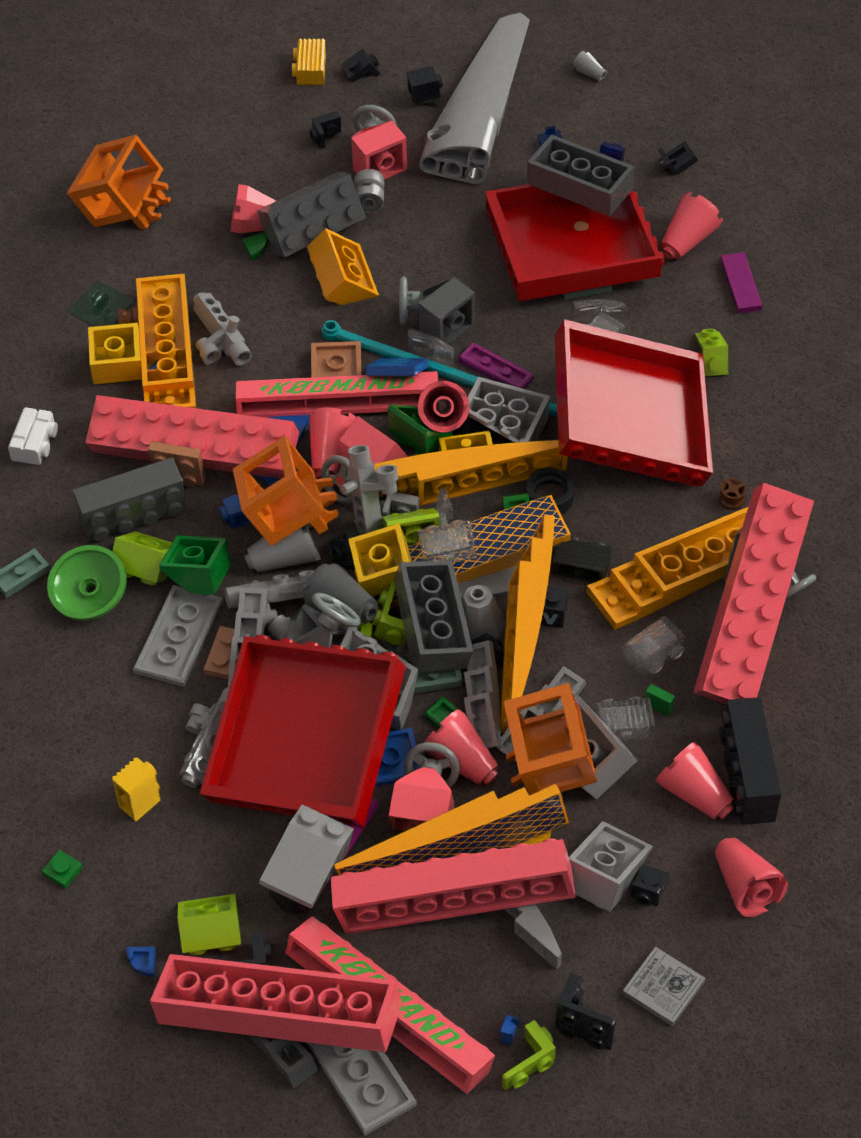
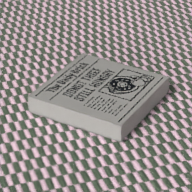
(663, 986)

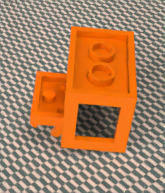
(113, 195)
(288, 502)
(550, 745)

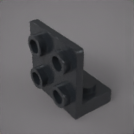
(578, 1021)

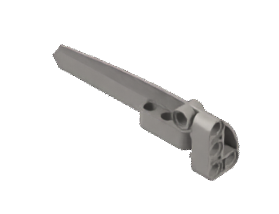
(476, 107)

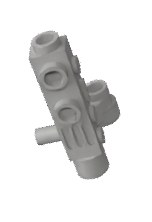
(223, 332)
(365, 485)
(279, 589)
(205, 724)

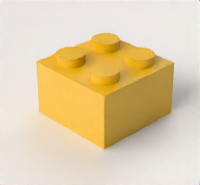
(115, 353)
(378, 557)

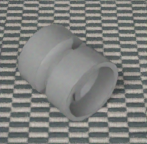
(370, 190)

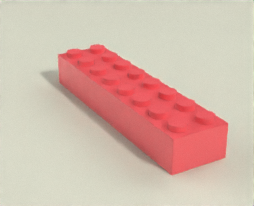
(225, 439)
(754, 595)
(453, 886)
(277, 1002)

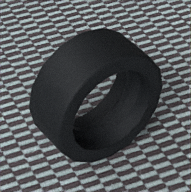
(553, 476)

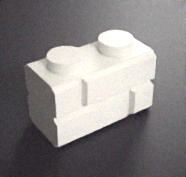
(32, 436)

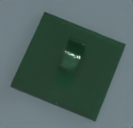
(100, 305)

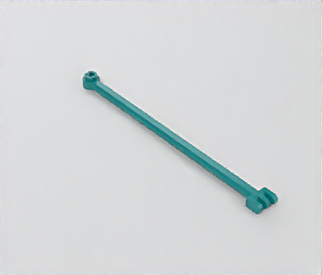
(391, 352)

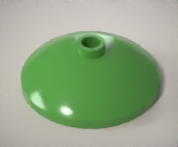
(77, 573)

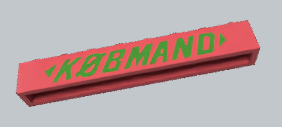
(347, 393)
(418, 1024)

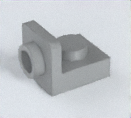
(399, 504)

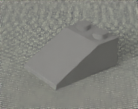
(607, 751)
(306, 856)
(607, 865)

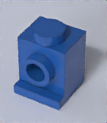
(232, 512)

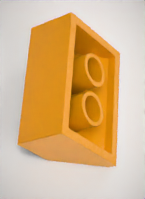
(341, 268)

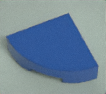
(142, 959)
(509, 1030)

